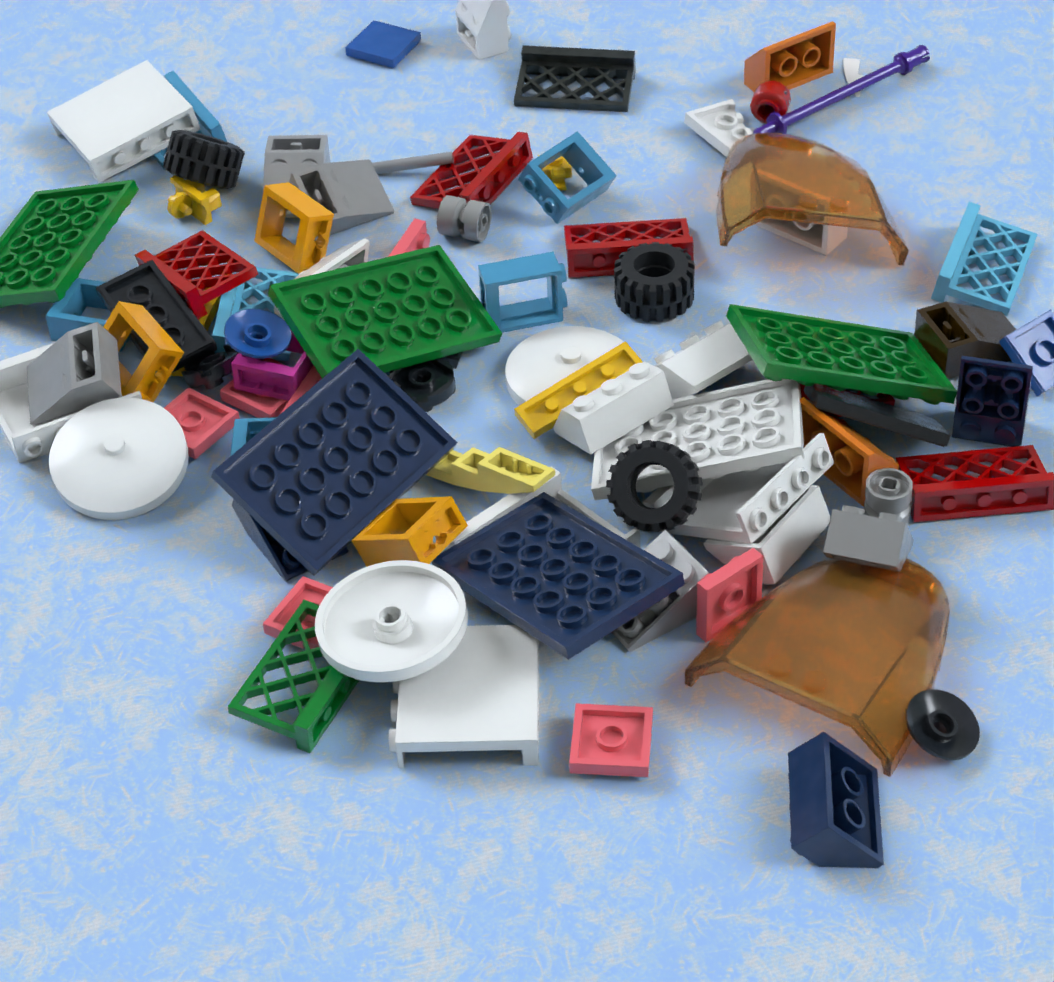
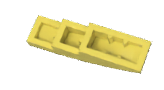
(493, 472)

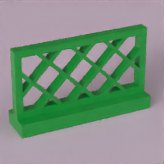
(319, 706)

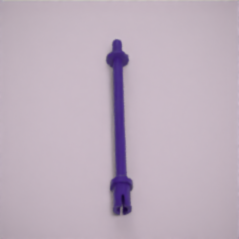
(902, 63)

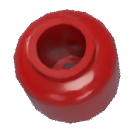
(770, 98)

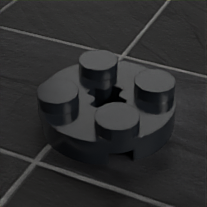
(210, 369)
(436, 380)

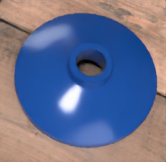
(257, 333)

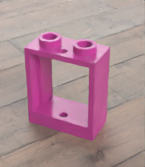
(271, 378)

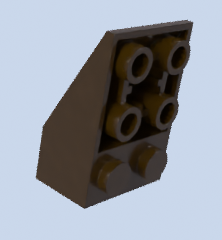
(961, 330)

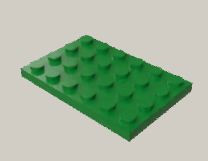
(56, 239)
(388, 308)
(840, 355)

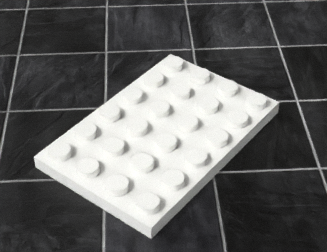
(720, 431)

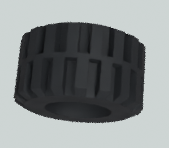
(203, 159)
(654, 281)
(624, 480)

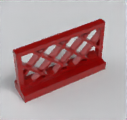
(485, 182)
(598, 258)
(193, 290)
(989, 494)

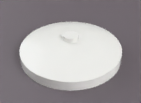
(552, 357)
(118, 458)
(391, 621)

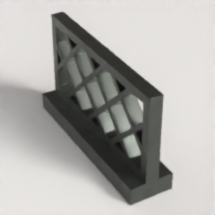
(575, 64)

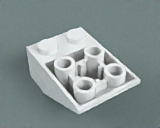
(484, 26)

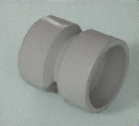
(464, 218)
(888, 492)

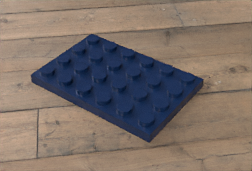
(334, 461)
(558, 574)

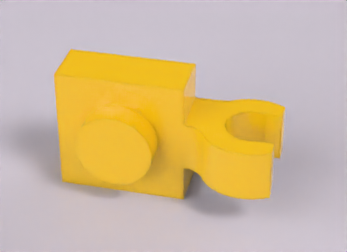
(558, 171)

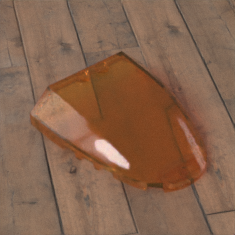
(799, 182)
(843, 645)

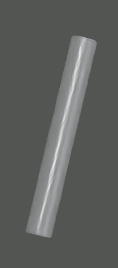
(413, 162)

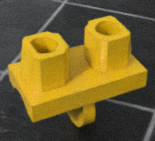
(193, 200)

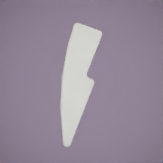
(851, 69)

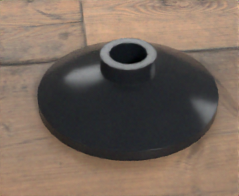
(942, 724)

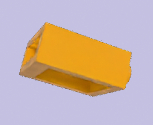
(314, 222)
(161, 355)
(408, 529)

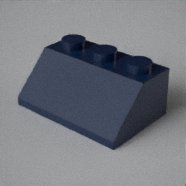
(834, 805)

